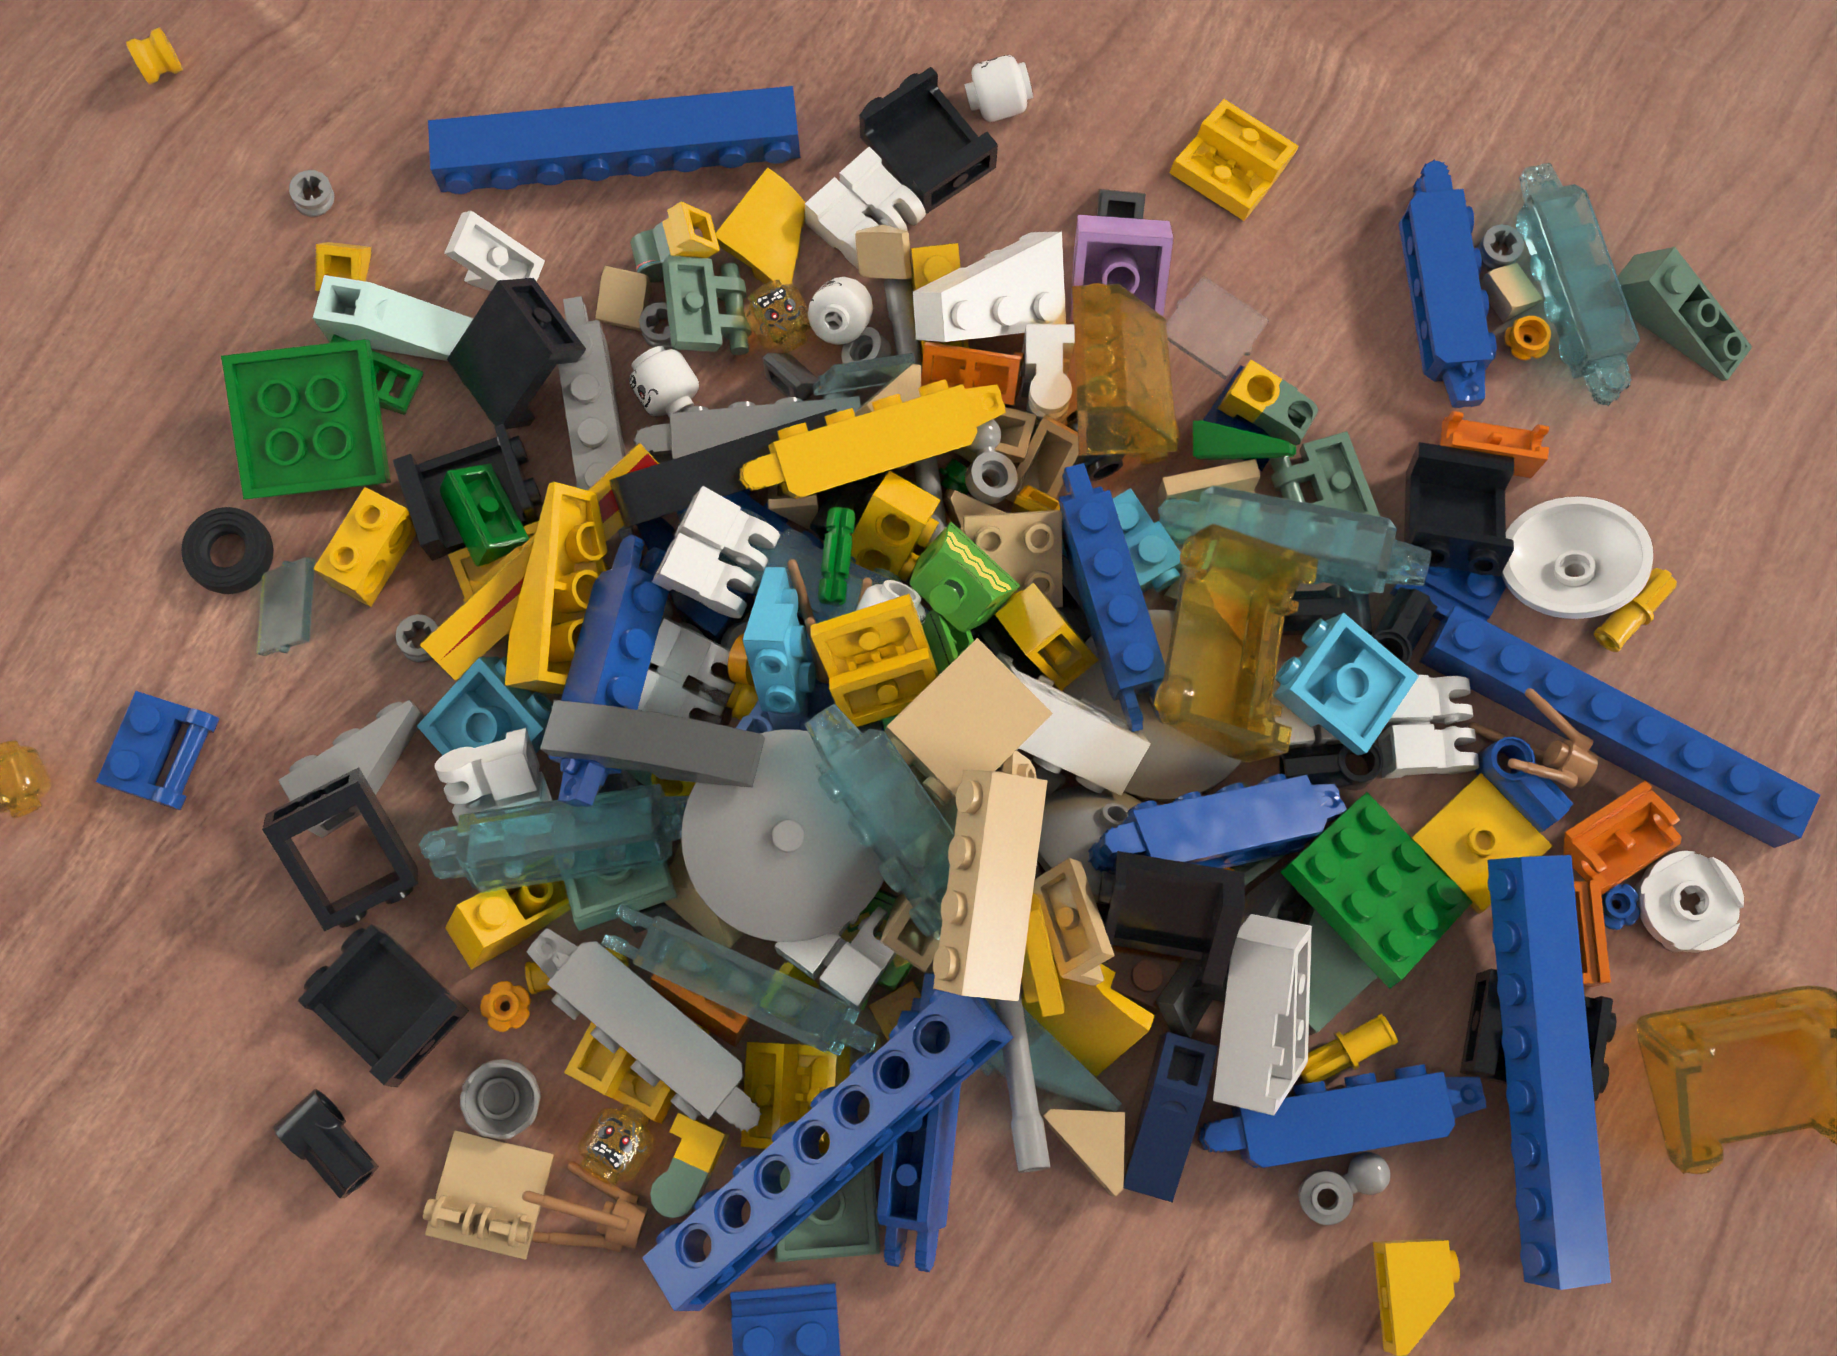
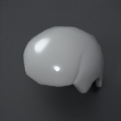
(500, 1099)

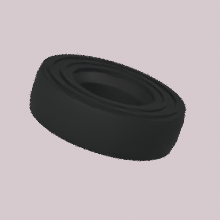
(210, 527)

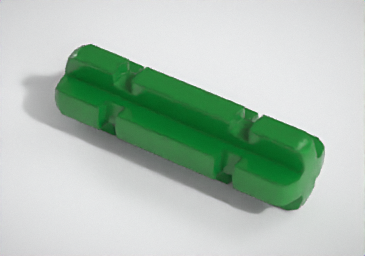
(836, 556)

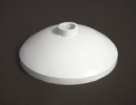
(1582, 539)

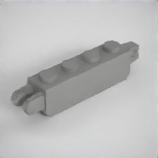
(591, 402)
(702, 428)
(647, 1027)

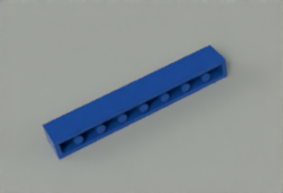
(613, 139)
(1623, 729)
(1548, 1072)

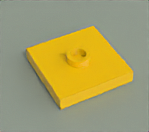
(1474, 829)

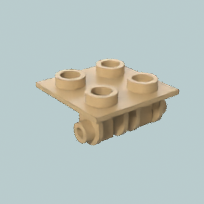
(1023, 546)
(482, 1195)

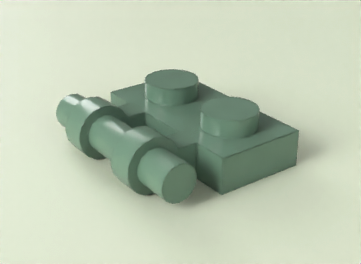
(693, 305)
(1333, 472)

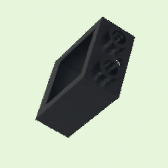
(319, 806)

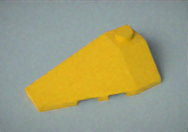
(556, 590)

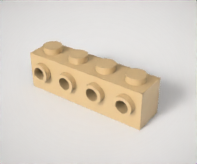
(989, 885)

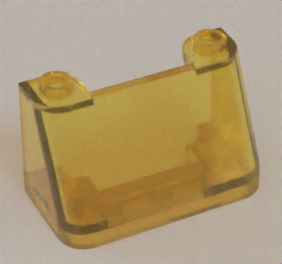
(1229, 642)
(1741, 1071)

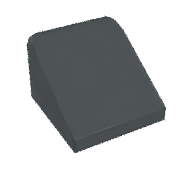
(1120, 204)
(789, 375)

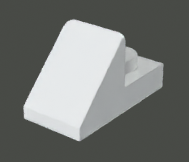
(490, 253)

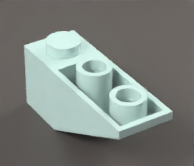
(387, 319)

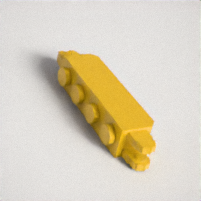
(874, 441)

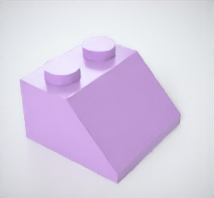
(1124, 253)

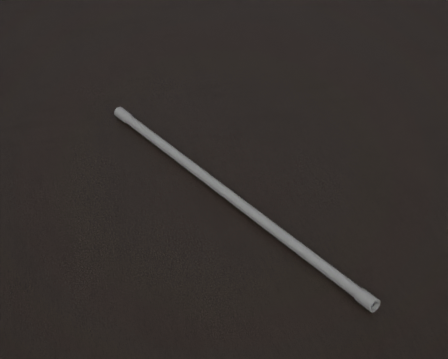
(1026, 1121)

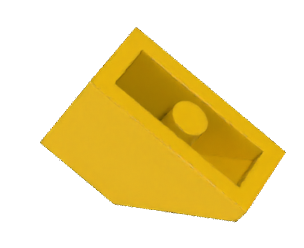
(1046, 636)
(1412, 1288)

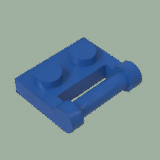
(144, 747)

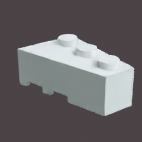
(996, 293)
(1081, 738)
(1265, 1015)

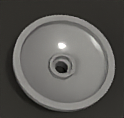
(1075, 821)

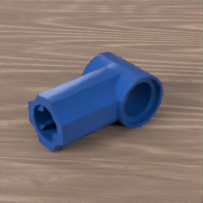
(1531, 795)

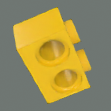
(893, 525)
(367, 547)

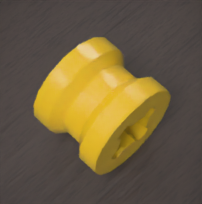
(154, 56)

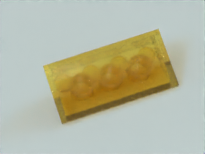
(1121, 373)

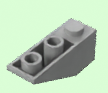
(371, 749)

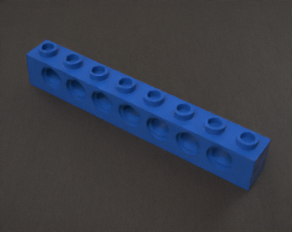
(678, 1258)

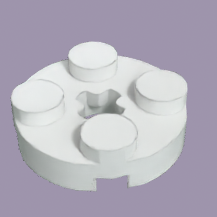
(1680, 929)

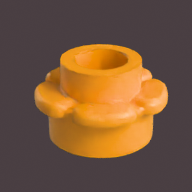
(1533, 328)
(519, 1006)

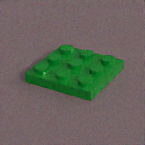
(306, 419)
(1377, 889)

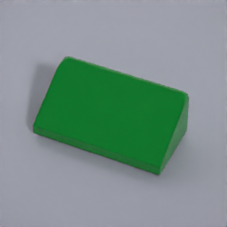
(482, 513)

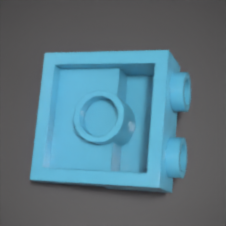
(1149, 544)
(778, 646)
(1344, 682)
(484, 710)

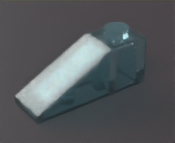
(1056, 1070)

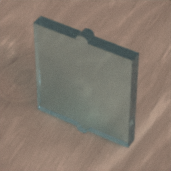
(862, 374)
(286, 606)

